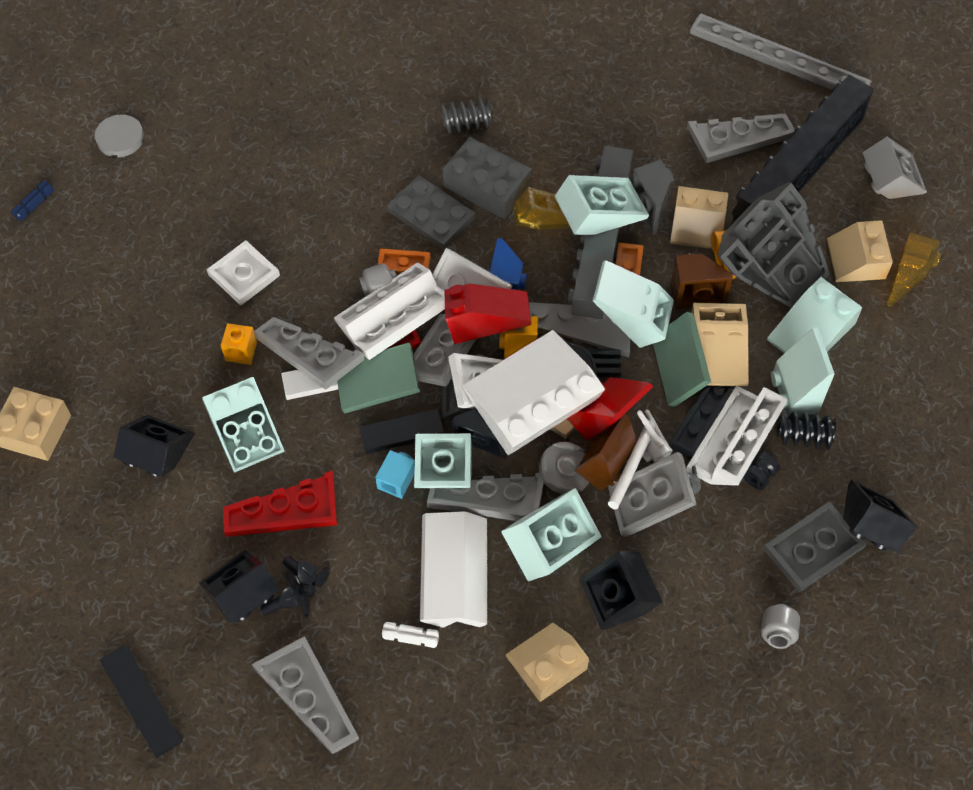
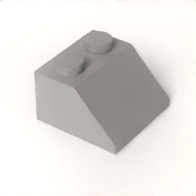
(893, 170)

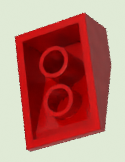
(484, 310)
(609, 407)

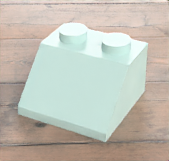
(443, 460)

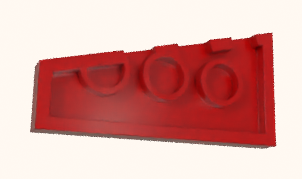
(294, 508)

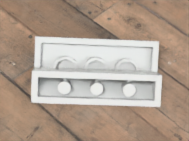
(392, 311)
(736, 436)
(454, 569)

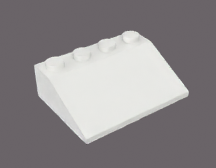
(533, 391)

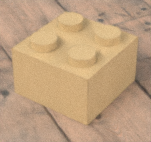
(32, 423)

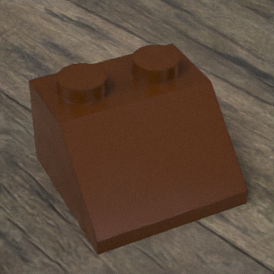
(699, 281)
(608, 454)

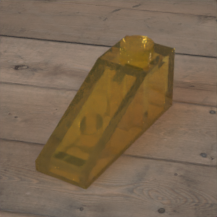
(539, 210)
(914, 265)

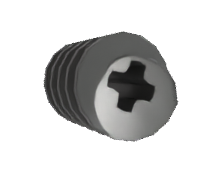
(466, 115)

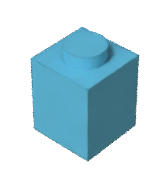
(396, 473)

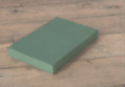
(681, 360)
(380, 379)

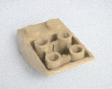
(724, 341)

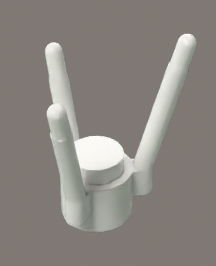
(657, 447)

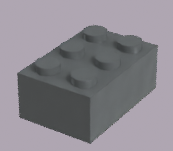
(486, 177)

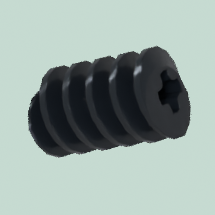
(806, 430)

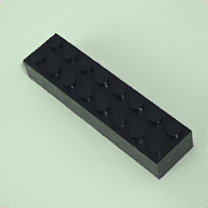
(811, 143)

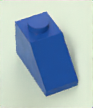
(508, 266)

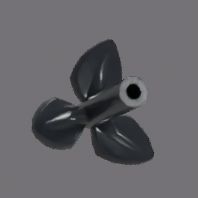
(307, 574)
(289, 597)

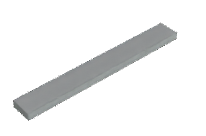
(770, 52)

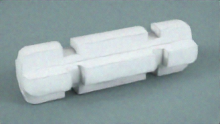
(410, 634)

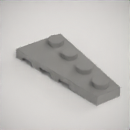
(729, 138)

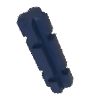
(32, 200)

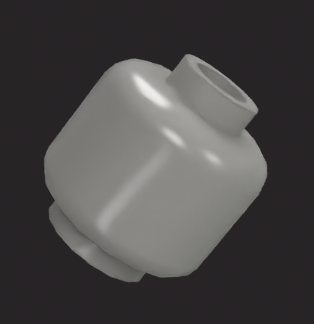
(376, 277)
(780, 626)

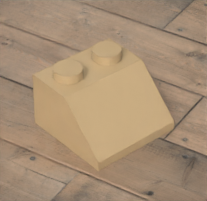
(697, 216)
(860, 252)
(548, 660)

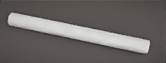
(630, 467)

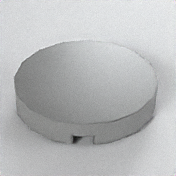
(119, 135)
(559, 466)

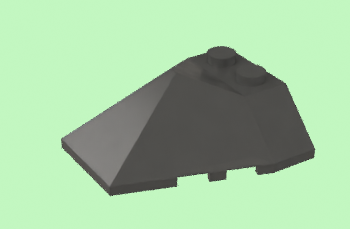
(775, 246)

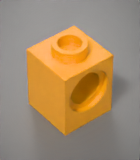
(238, 344)

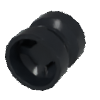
(761, 470)

